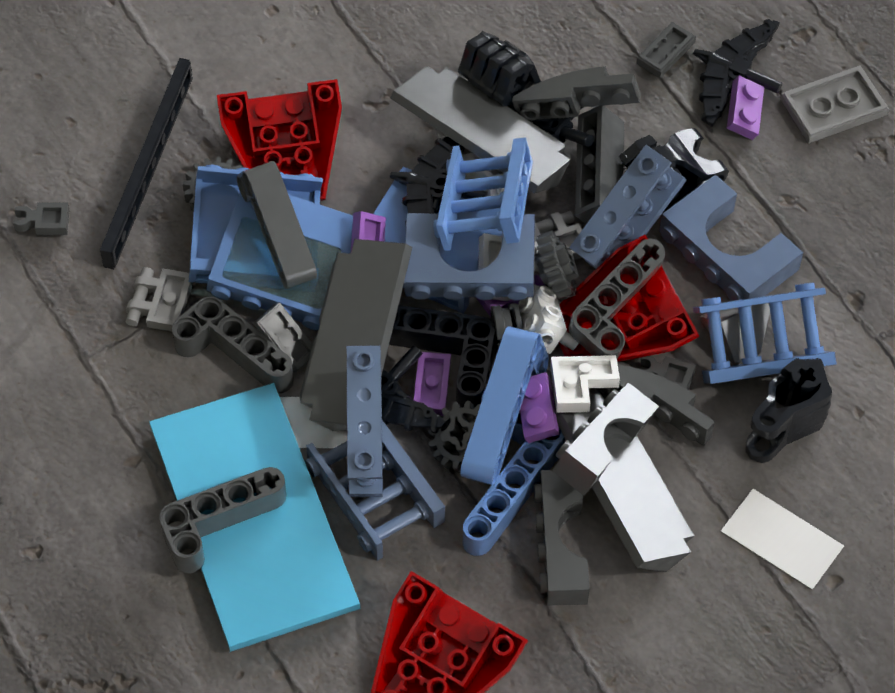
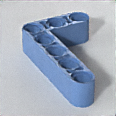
(517, 359)
(509, 498)

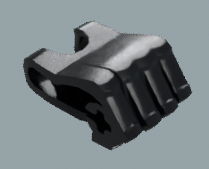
(497, 67)
(681, 152)
(798, 382)

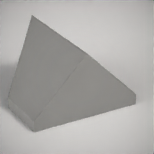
(732, 331)

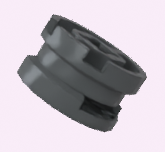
(502, 319)

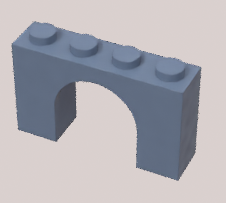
(430, 276)
(738, 276)

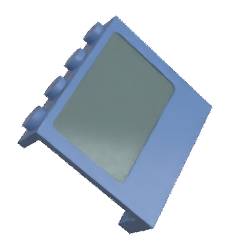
(247, 271)

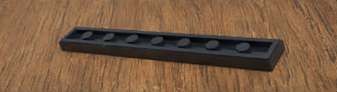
(146, 164)

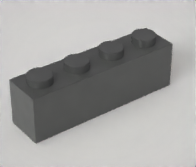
(600, 164)

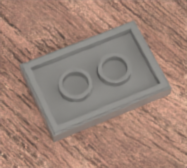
(834, 104)

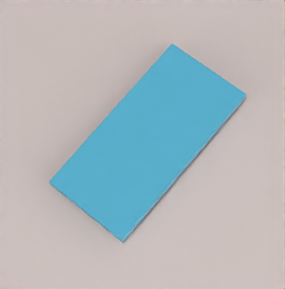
(277, 566)

